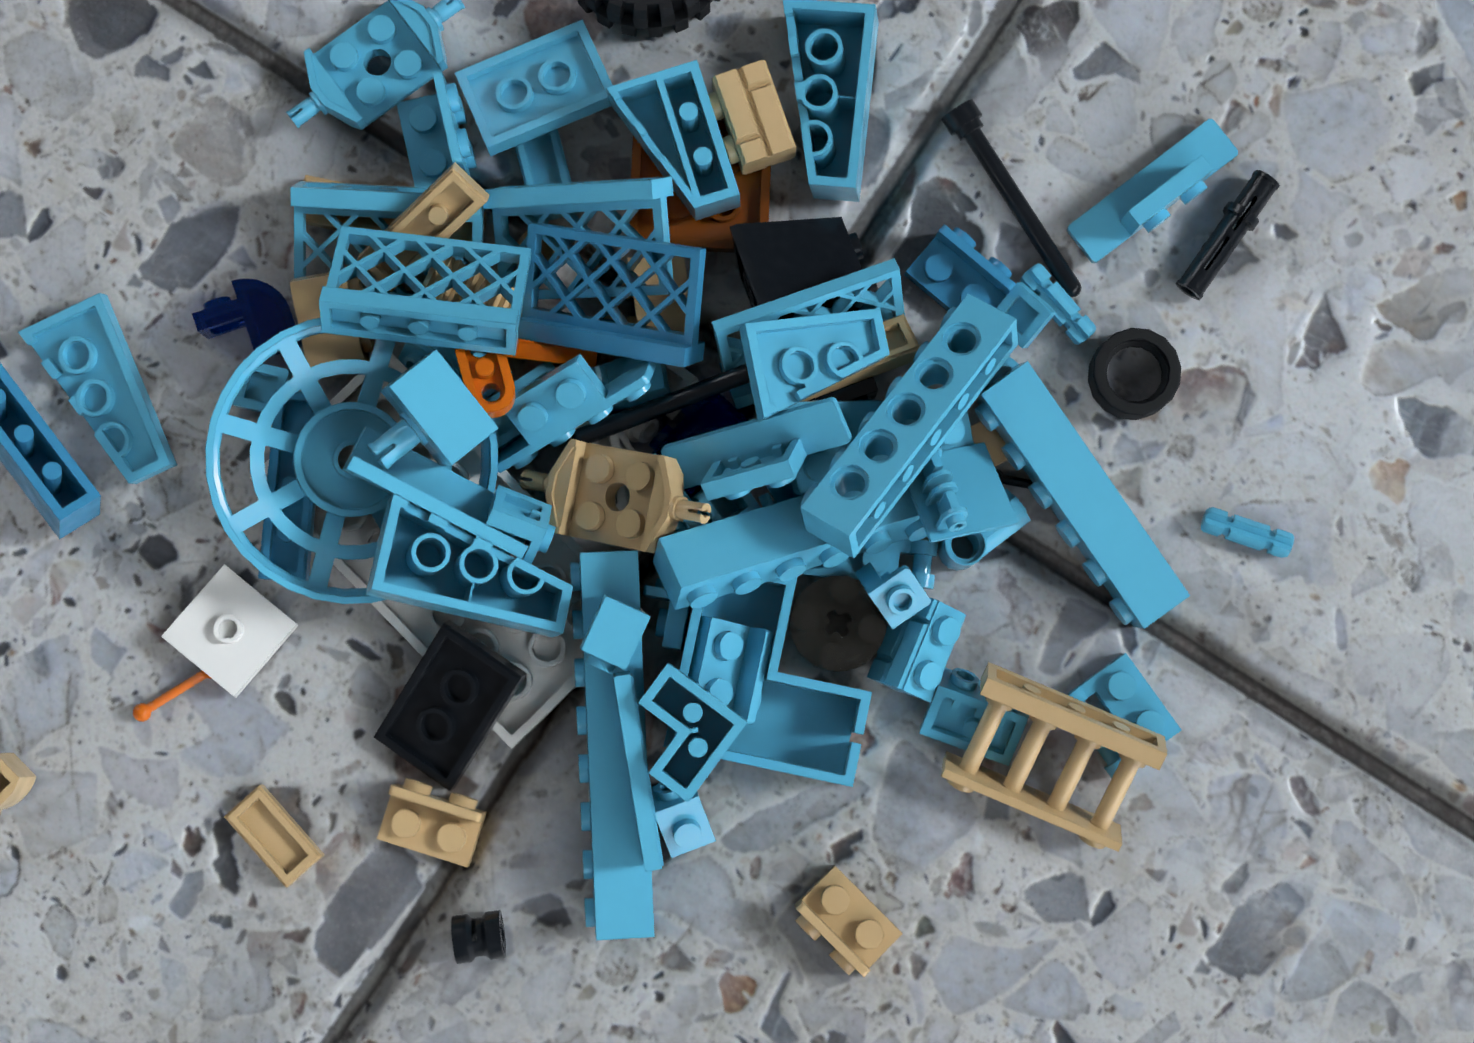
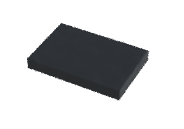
(449, 705)

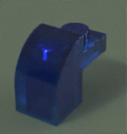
(257, 308)

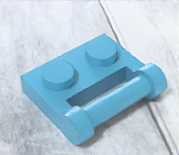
(1128, 696)

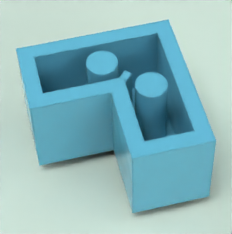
(702, 726)

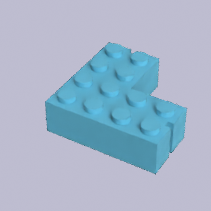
(800, 720)

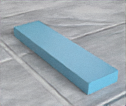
(638, 771)

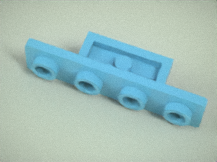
(1154, 189)
(564, 400)
(759, 454)

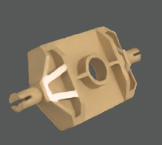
(585, 487)

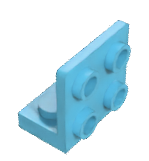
(434, 133)

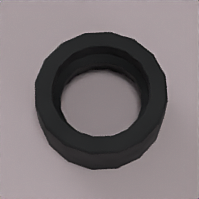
(1159, 348)

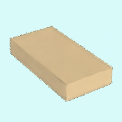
(274, 835)

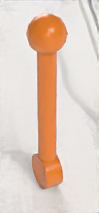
(143, 711)

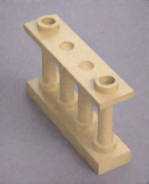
(1050, 710)

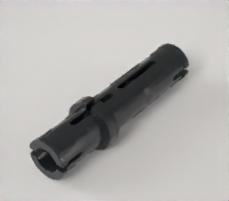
(1258, 192)

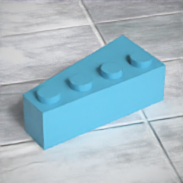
(449, 571)

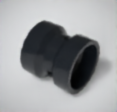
(489, 933)

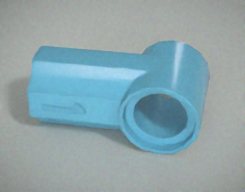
(984, 541)

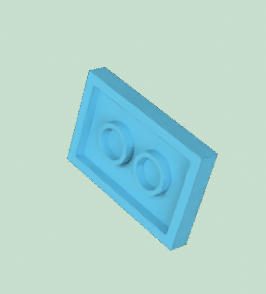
(535, 87)

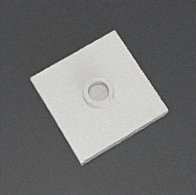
(229, 631)

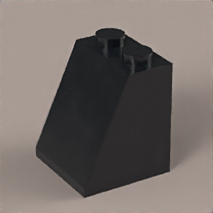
(794, 256)

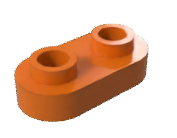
(485, 374)

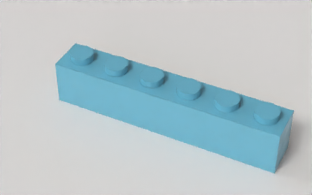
(1080, 496)
(761, 547)

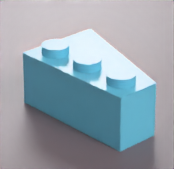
(681, 136)

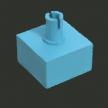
(433, 412)

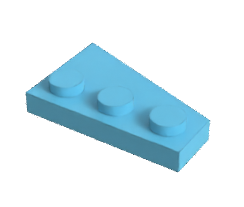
(808, 354)

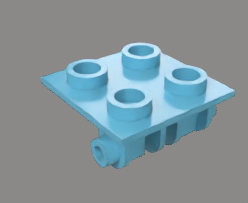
(961, 494)

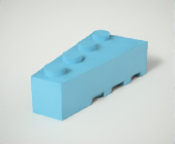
(833, 78)

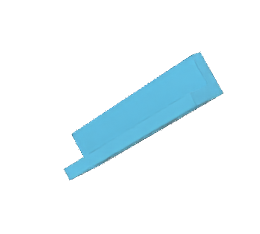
(432, 490)

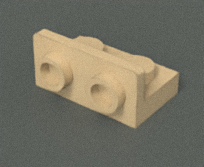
(432, 823)
(846, 921)

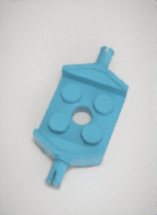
(393, 30)

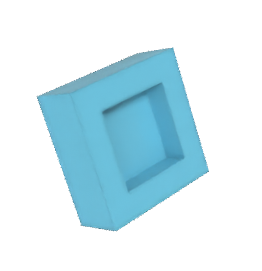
(1029, 310)
(261, 387)

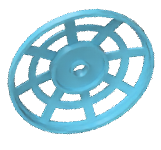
(314, 458)

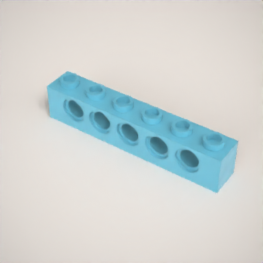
(853, 520)

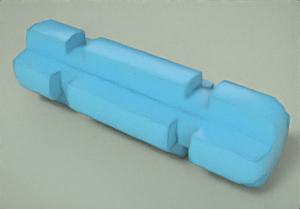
(1067, 310)
(1247, 532)

